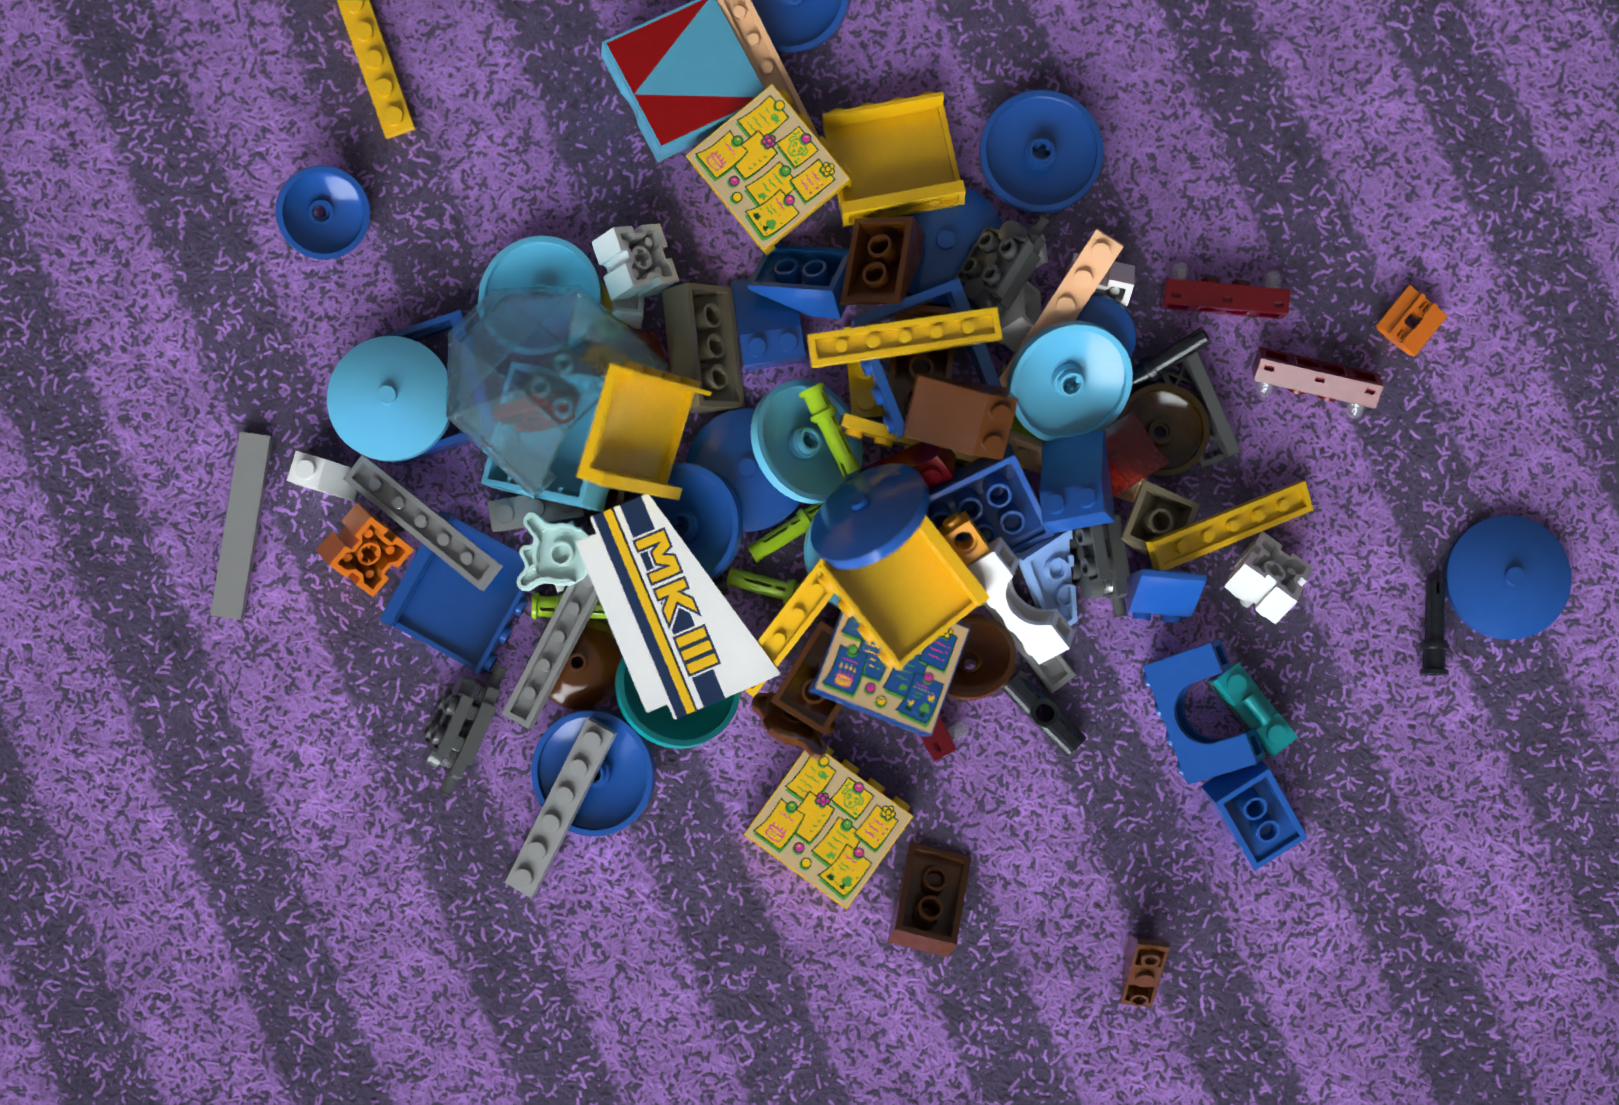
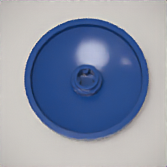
(801, 24)
(1041, 151)
(948, 241)
(727, 450)
(704, 516)
(870, 516)
(1507, 577)
(621, 785)

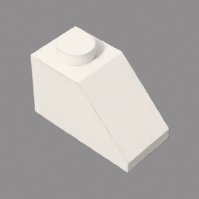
(1020, 317)
(321, 475)

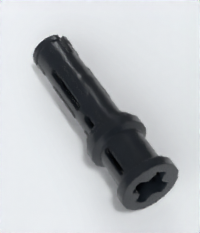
(1152, 367)
(1434, 645)

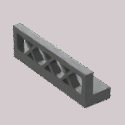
(1206, 395)

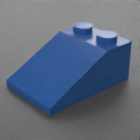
(803, 278)
(767, 330)
(1076, 483)
(1163, 594)
(1255, 813)

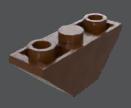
(1142, 969)

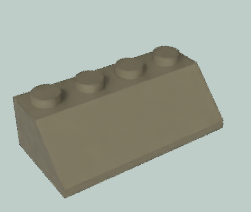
(705, 343)

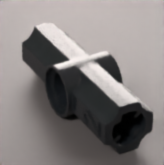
(1058, 727)

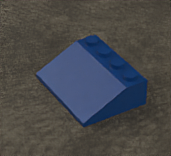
(996, 500)

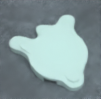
(552, 555)

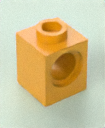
(969, 549)

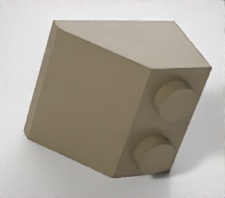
(1156, 514)

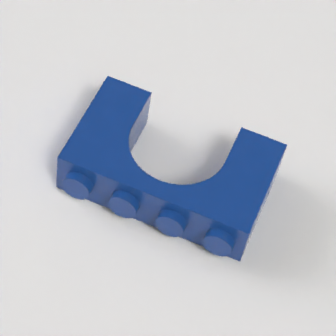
(1197, 754)

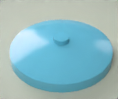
(538, 263)
(1070, 380)
(389, 398)
(794, 448)

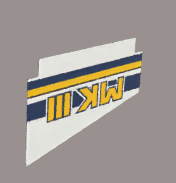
(668, 613)

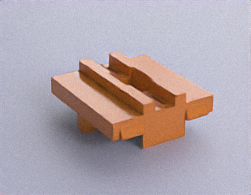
(1394, 321)

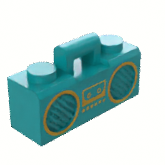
(1252, 708)

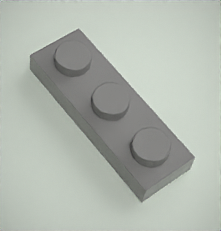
(510, 512)

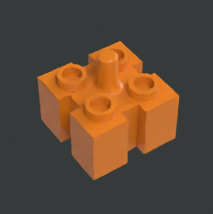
(364, 549)

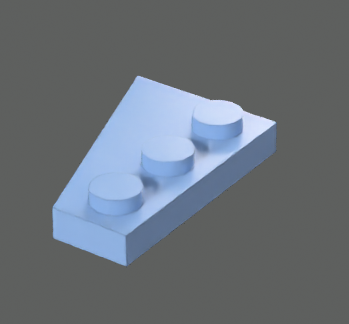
(1049, 577)

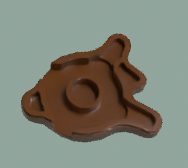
(788, 728)

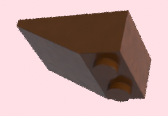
(882, 260)
(961, 415)
(794, 693)
(930, 900)

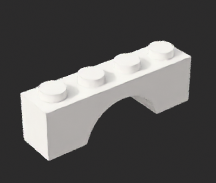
(1040, 630)

